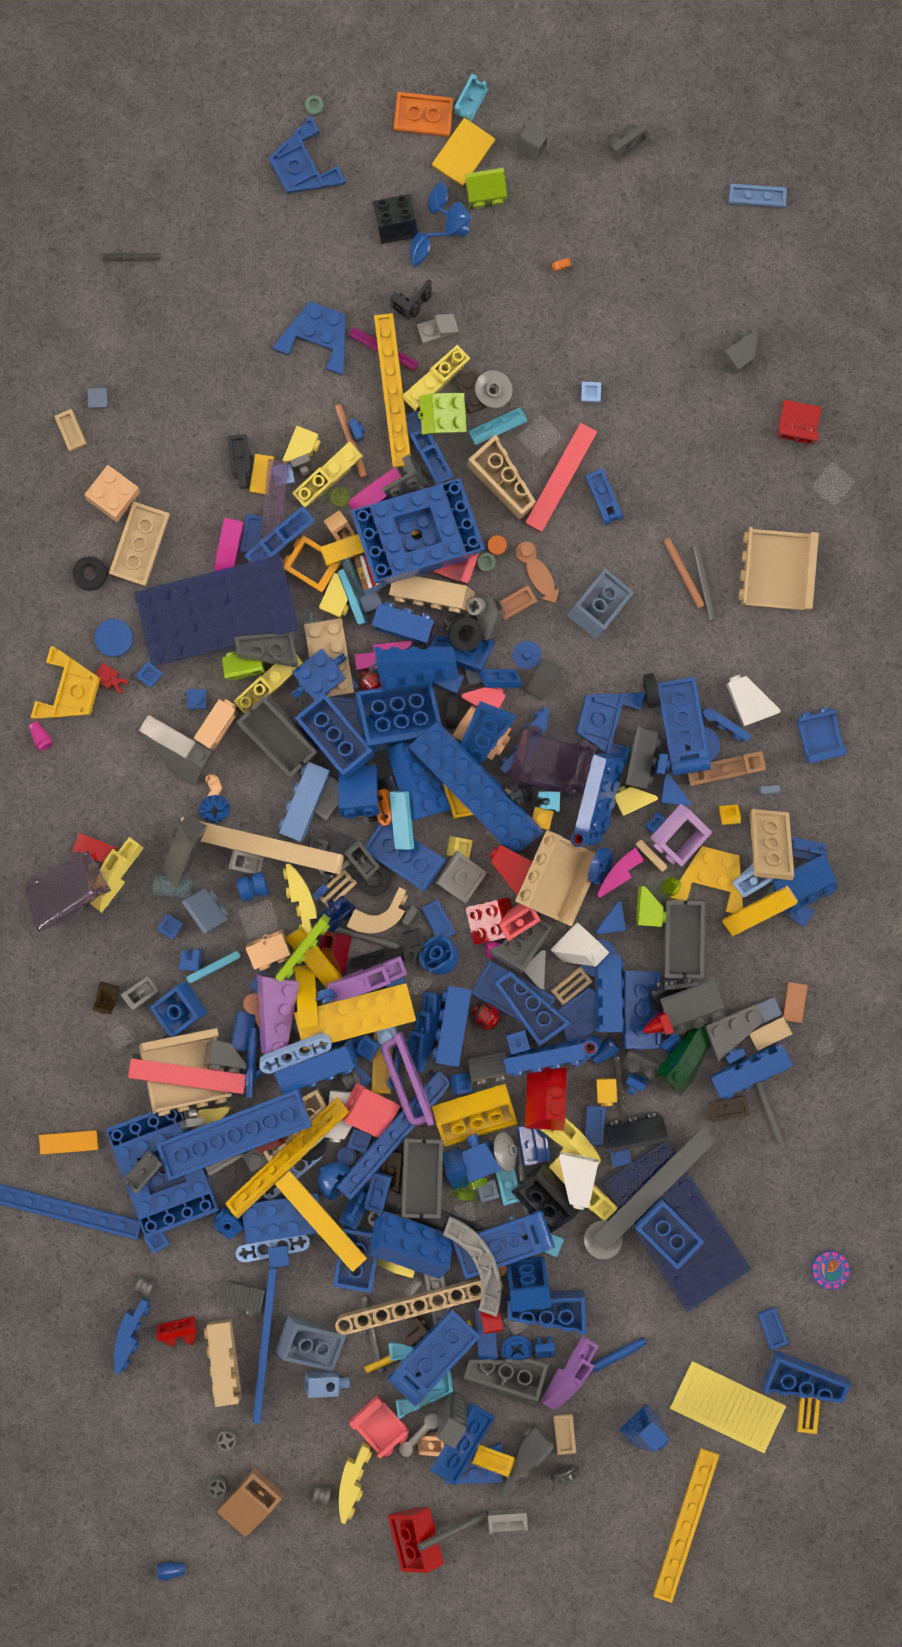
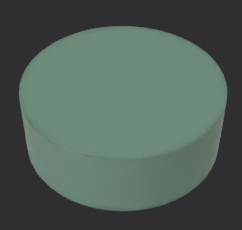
(314, 105)
(486, 562)

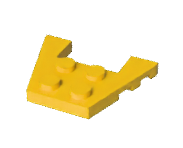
(75, 691)
(714, 870)

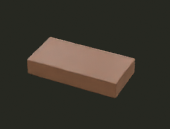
(518, 602)
(795, 1002)

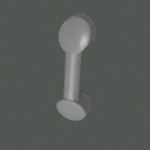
(408, 1448)

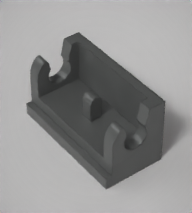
(143, 1171)

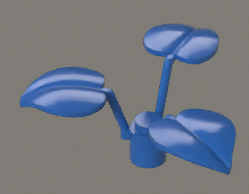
(456, 223)

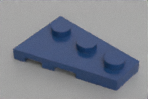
(476, 1474)

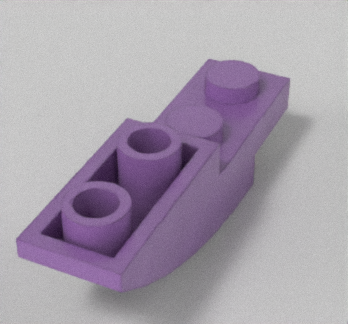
(367, 980)
(569, 1380)

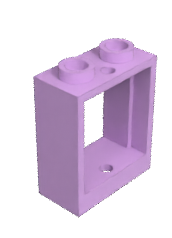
(671, 825)

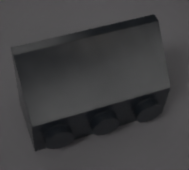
(636, 1132)
(546, 1192)

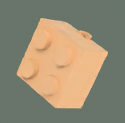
(112, 493)
(265, 951)

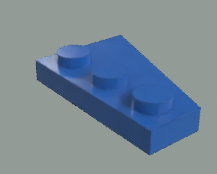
(472, 659)

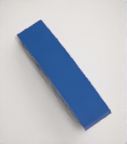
(428, 450)
(281, 535)
(423, 1036)

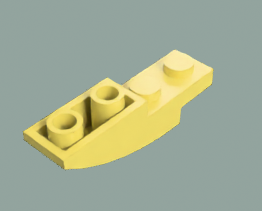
(437, 377)
(328, 475)
(267, 683)
(114, 868)
(300, 892)
(573, 1141)
(599, 1201)
(349, 1487)

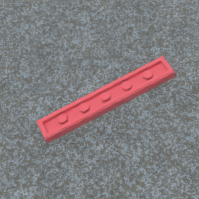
(561, 477)
(186, 1076)

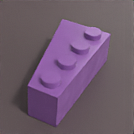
(275, 1011)

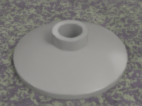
(496, 381)
(505, 1151)
(595, 1248)

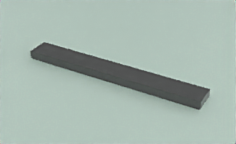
(654, 1188)

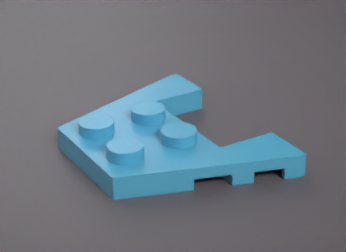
(442, 1388)

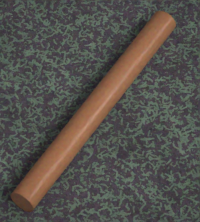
(349, 437)
(684, 573)

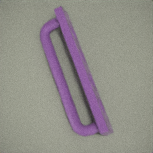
(411, 1069)

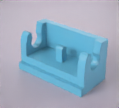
(471, 98)
(553, 800)

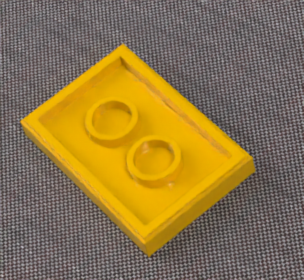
(463, 152)

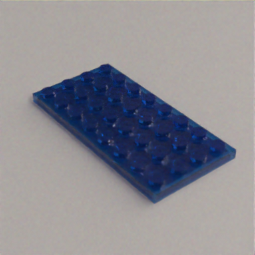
(215, 607)
(715, 1261)

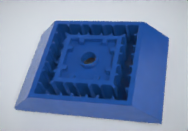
(436, 512)
(160, 1202)

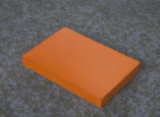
(423, 114)

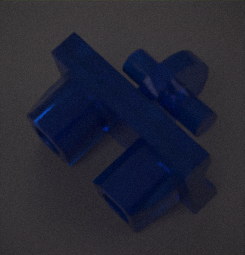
(337, 911)

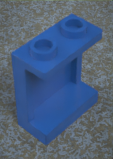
(821, 735)
(359, 793)

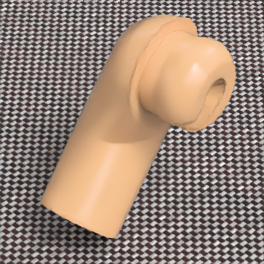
(214, 784)

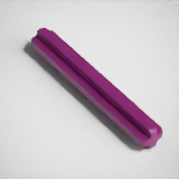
(371, 342)

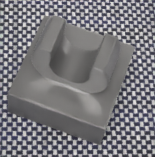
(301, 463)
(191, 1120)

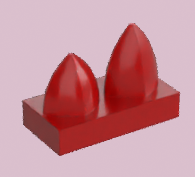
(659, 1024)
(182, 1328)

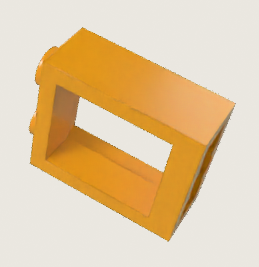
(289, 560)

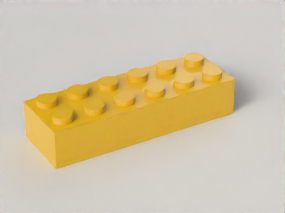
(363, 1014)

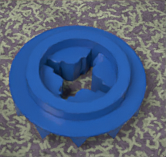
(221, 804)
(525, 1347)

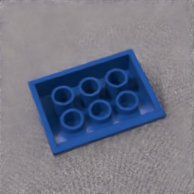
(396, 713)

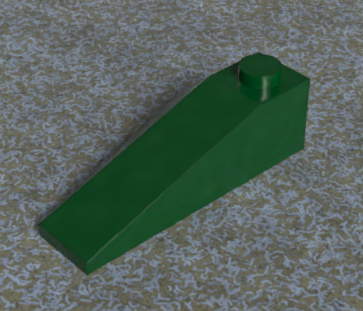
(684, 1061)

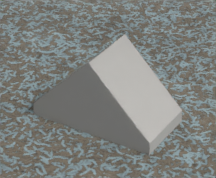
(246, 862)
(536, 969)
(140, 993)

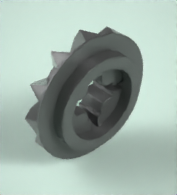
(565, 1474)

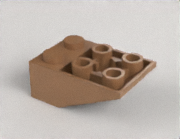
(250, 1502)

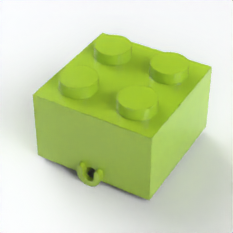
(442, 413)

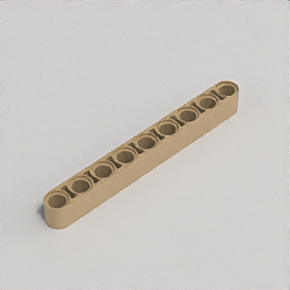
(272, 848)
(408, 1303)

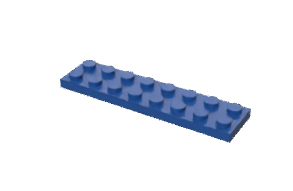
(475, 788)
(234, 1135)

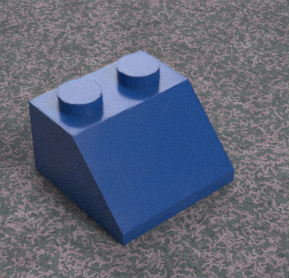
(178, 1009)

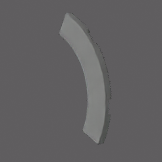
(484, 1261)

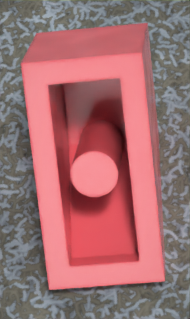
(491, 696)
(518, 920)

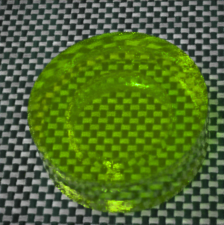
(339, 496)
(671, 886)
(477, 1183)
(464, 1194)

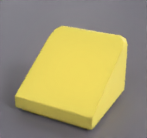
(459, 844)

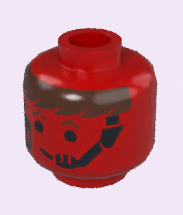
(369, 680)
(486, 1016)

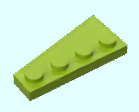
(308, 942)

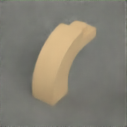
(377, 923)

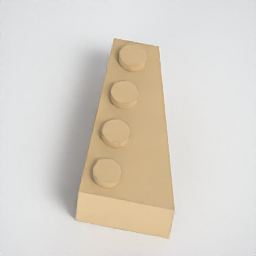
(501, 477)
(224, 1364)

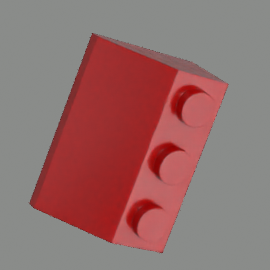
(546, 1099)
(410, 1529)

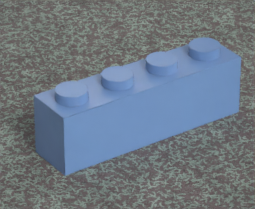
(305, 801)

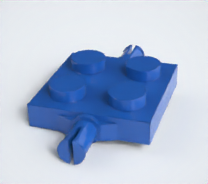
(319, 675)

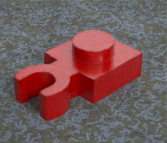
(109, 678)

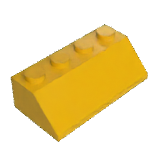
(474, 1113)

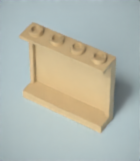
(779, 569)
(557, 879)
(184, 1051)

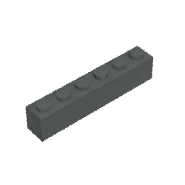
(452, 1419)

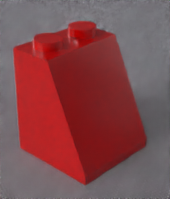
(510, 866)

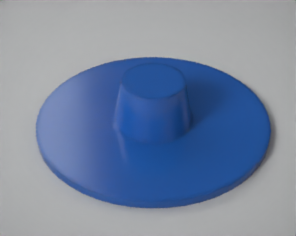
(526, 655)

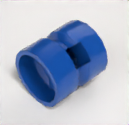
(252, 886)

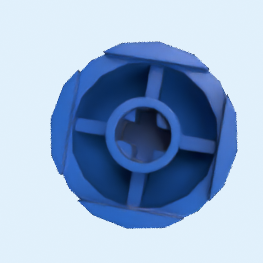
(439, 955)
(329, 1177)

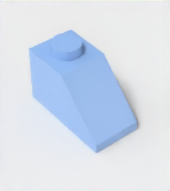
(747, 883)

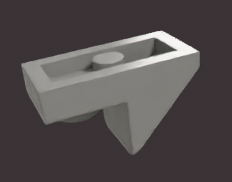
(438, 328)

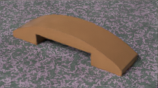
(729, 768)

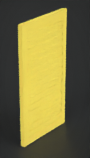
(728, 1407)

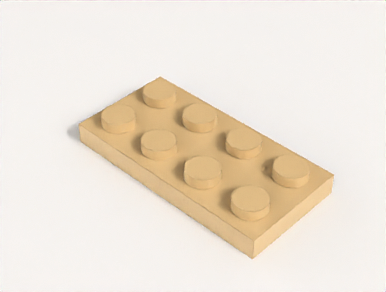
(139, 543)
(331, 638)
(771, 844)

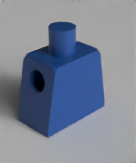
(479, 1158)

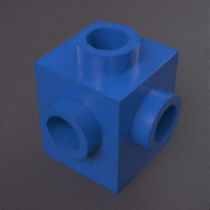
(227, 1223)

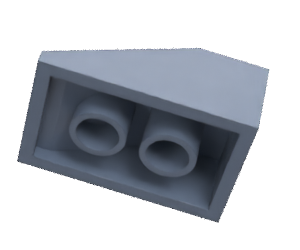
(600, 603)
(206, 910)
(309, 1344)

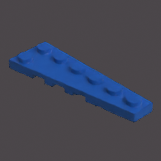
(485, 730)

